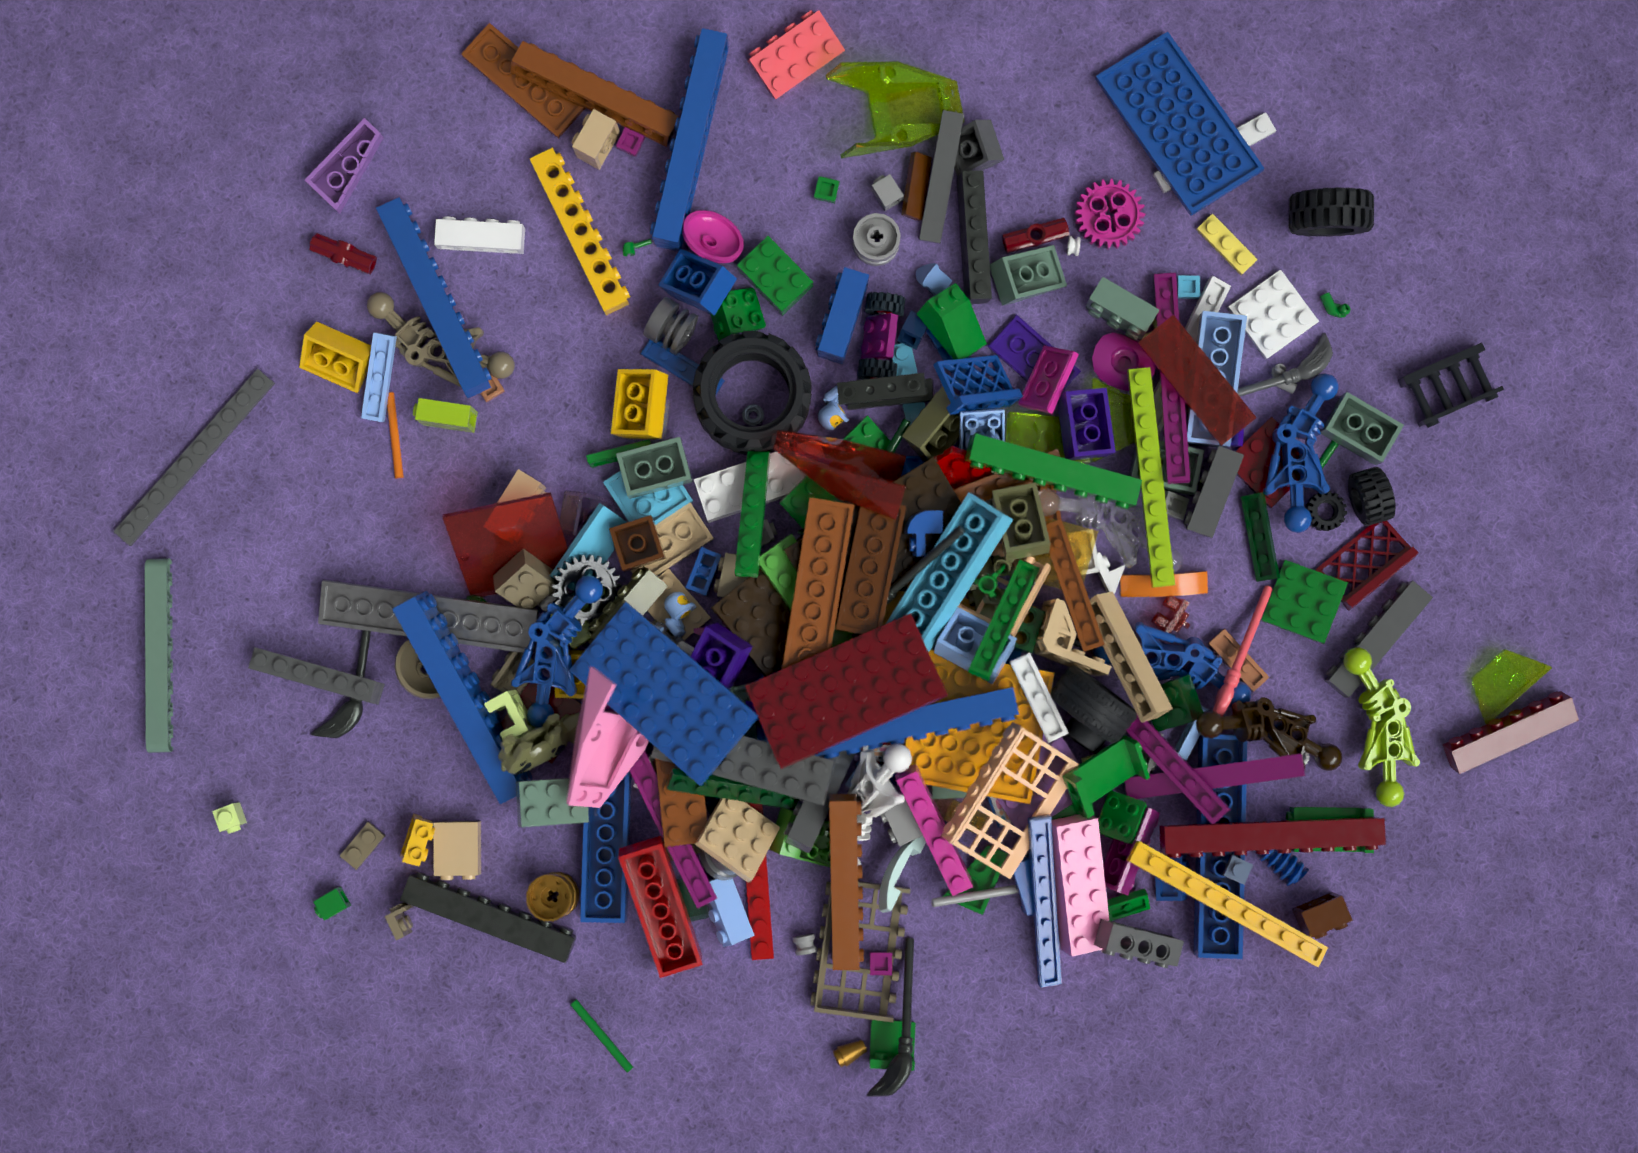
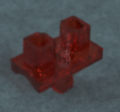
(1175, 618)

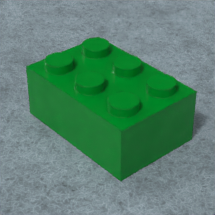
(775, 275)

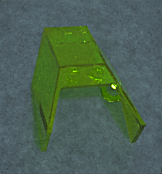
(902, 102)

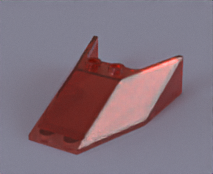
(847, 469)

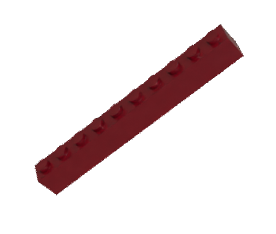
(1272, 836)

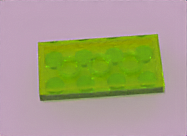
(1036, 432)

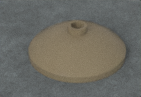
(409, 673)

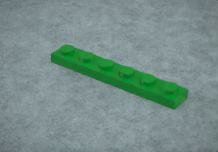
(752, 514)
(1003, 620)

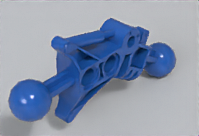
(1303, 426)
(564, 627)
(1202, 664)

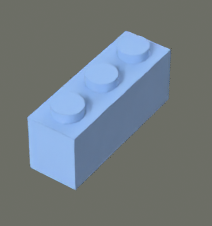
(728, 913)

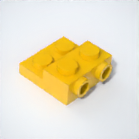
(416, 839)

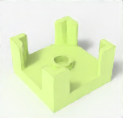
(516, 711)

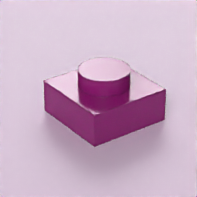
(630, 142)
(880, 963)

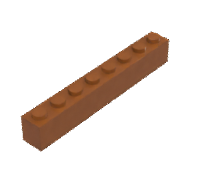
(594, 93)
(844, 881)

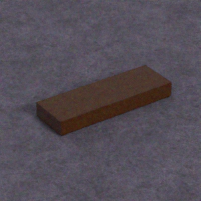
(916, 186)

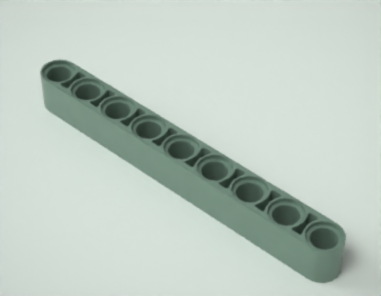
(158, 655)

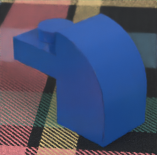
(920, 524)

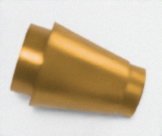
(849, 1053)

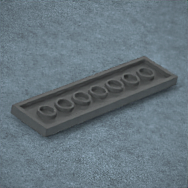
(756, 765)

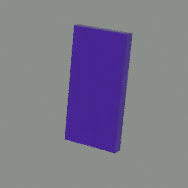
(1020, 348)

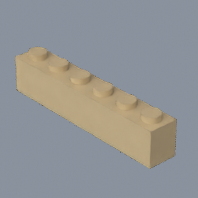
(1129, 659)

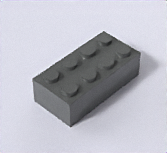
(1214, 492)

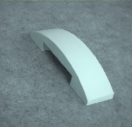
(888, 893)

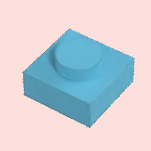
(1188, 287)

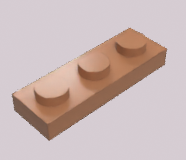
(1227, 647)

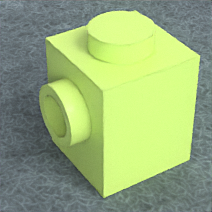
(229, 818)

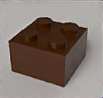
(637, 543)
(1322, 915)

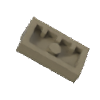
(398, 922)

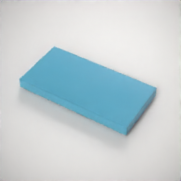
(592, 539)

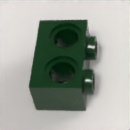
(1030, 631)

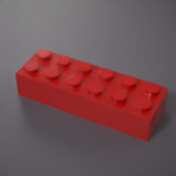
(660, 906)

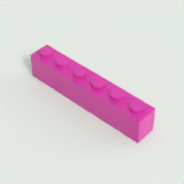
(932, 827)

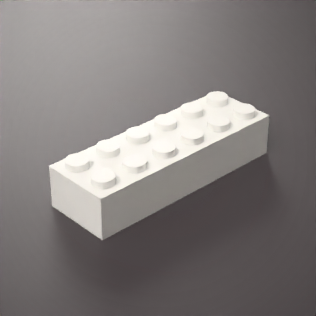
(723, 490)

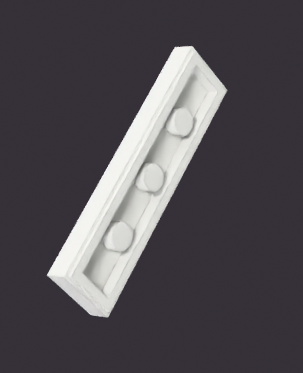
(1038, 697)

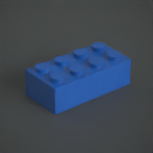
(843, 314)

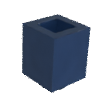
(912, 331)

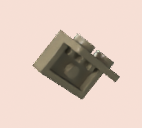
(503, 677)

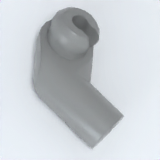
(1277, 371)

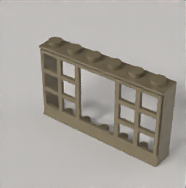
(822, 955)

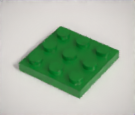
(1304, 602)

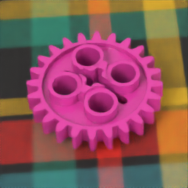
(1090, 217)

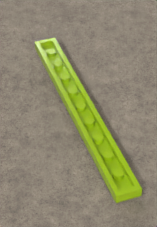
(1152, 478)

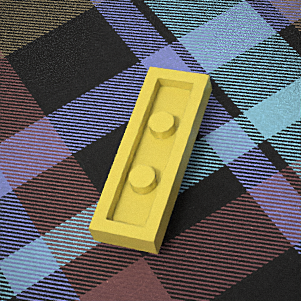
(1226, 244)

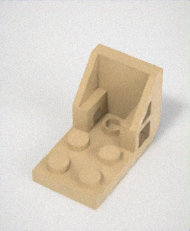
(1057, 639)

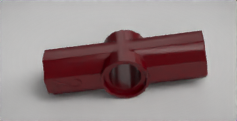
(1049, 232)
(343, 253)

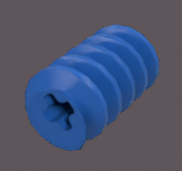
(1287, 865)

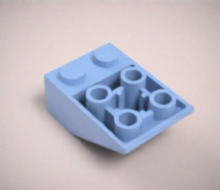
(981, 422)

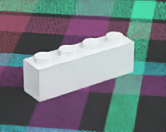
(479, 236)

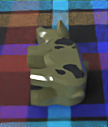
(538, 744)

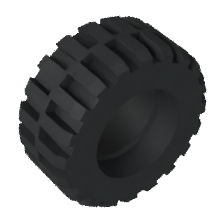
(1331, 212)

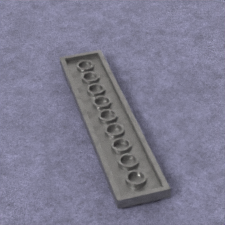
(469, 620)

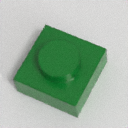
(826, 189)

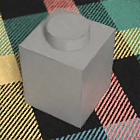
(887, 192)

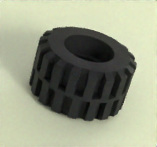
(1371, 496)

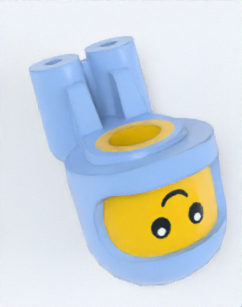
(831, 414)
(678, 608)

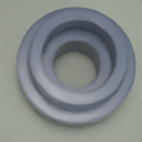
(753, 408)

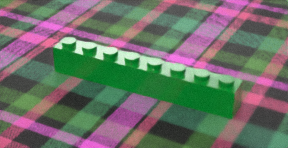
(1052, 470)

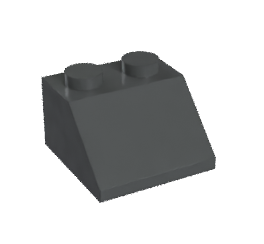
(977, 147)

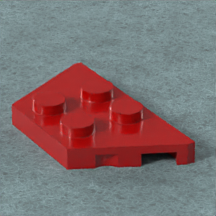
(956, 469)

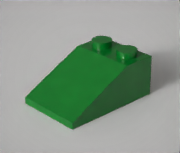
(953, 322)

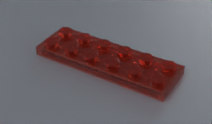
(1197, 380)

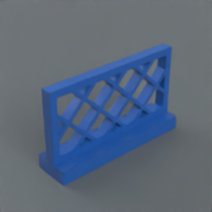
(982, 398)

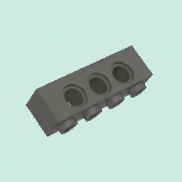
(1138, 943)

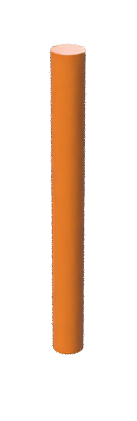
(394, 436)

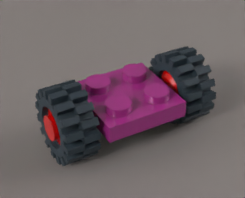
(880, 335)

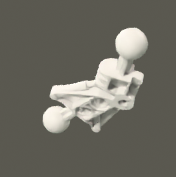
(873, 784)

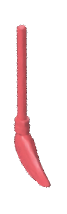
(1226, 692)

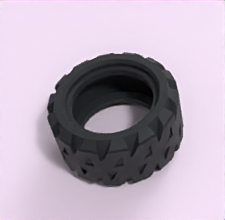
(739, 349)

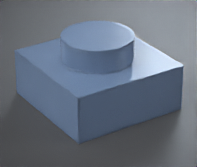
(1237, 869)

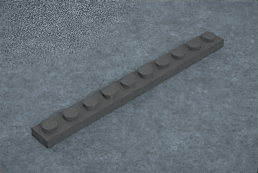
(194, 457)

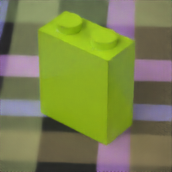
(445, 415)

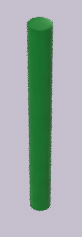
(601, 1035)

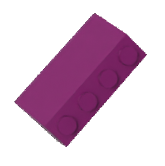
(1119, 872)

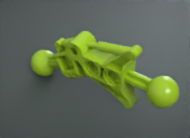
(1384, 709)

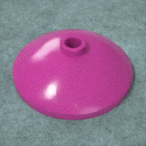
(712, 236)

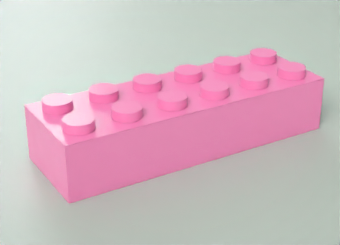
(1079, 882)

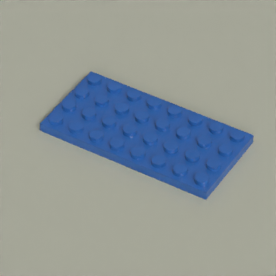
(1179, 123)
(666, 694)

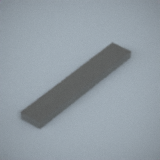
(941, 176)

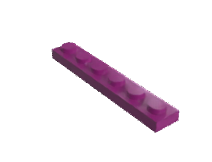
(1178, 770)

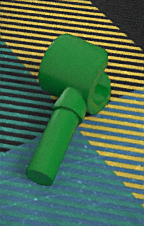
(629, 247)

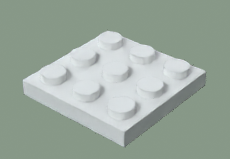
(1274, 314)

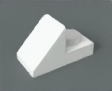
(1109, 579)

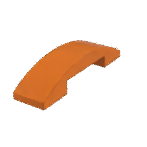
(1185, 584)

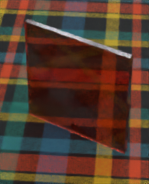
(494, 533)

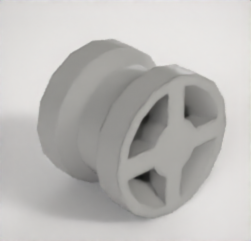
(804, 944)

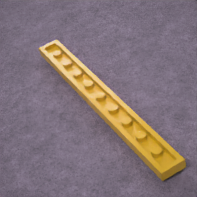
(1227, 903)

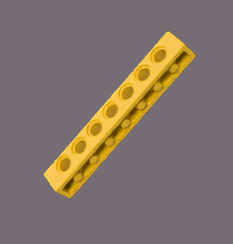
(543, 165)

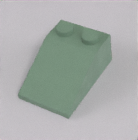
(1027, 275)

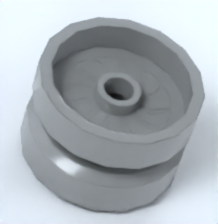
(864, 236)

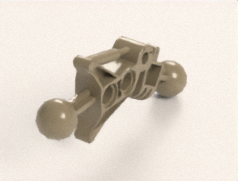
(414, 334)

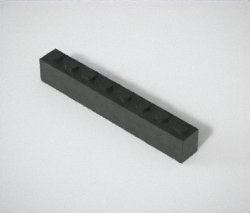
(487, 917)

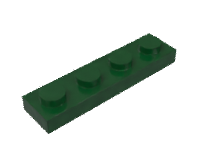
(1260, 537)

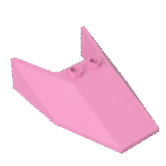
(602, 747)

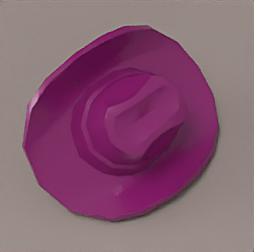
(1116, 355)

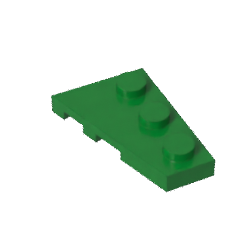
(982, 878)

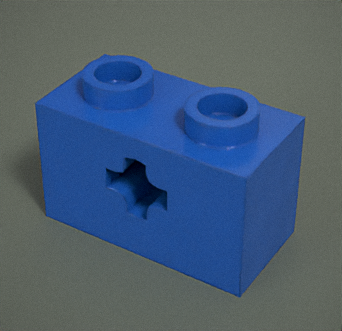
(704, 572)

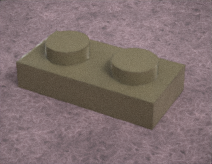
(362, 845)

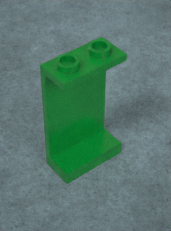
(1104, 773)
(1309, 813)

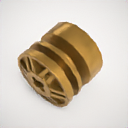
(540, 892)

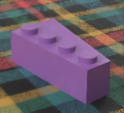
(343, 168)

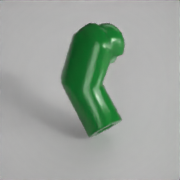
(1333, 308)

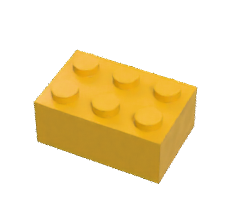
(639, 403)

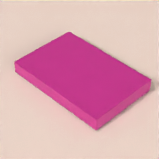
(1048, 379)

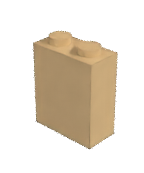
(457, 849)

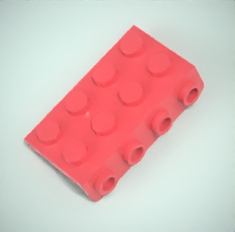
(795, 53)

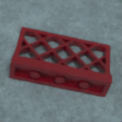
(1382, 574)

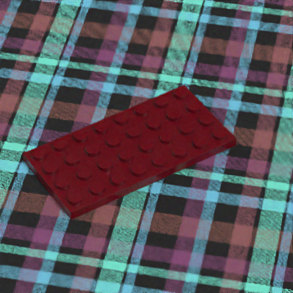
(846, 691)

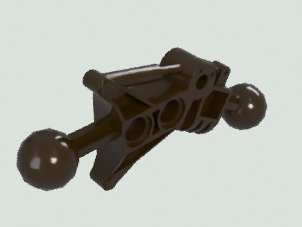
(1262, 721)

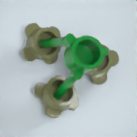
(988, 582)

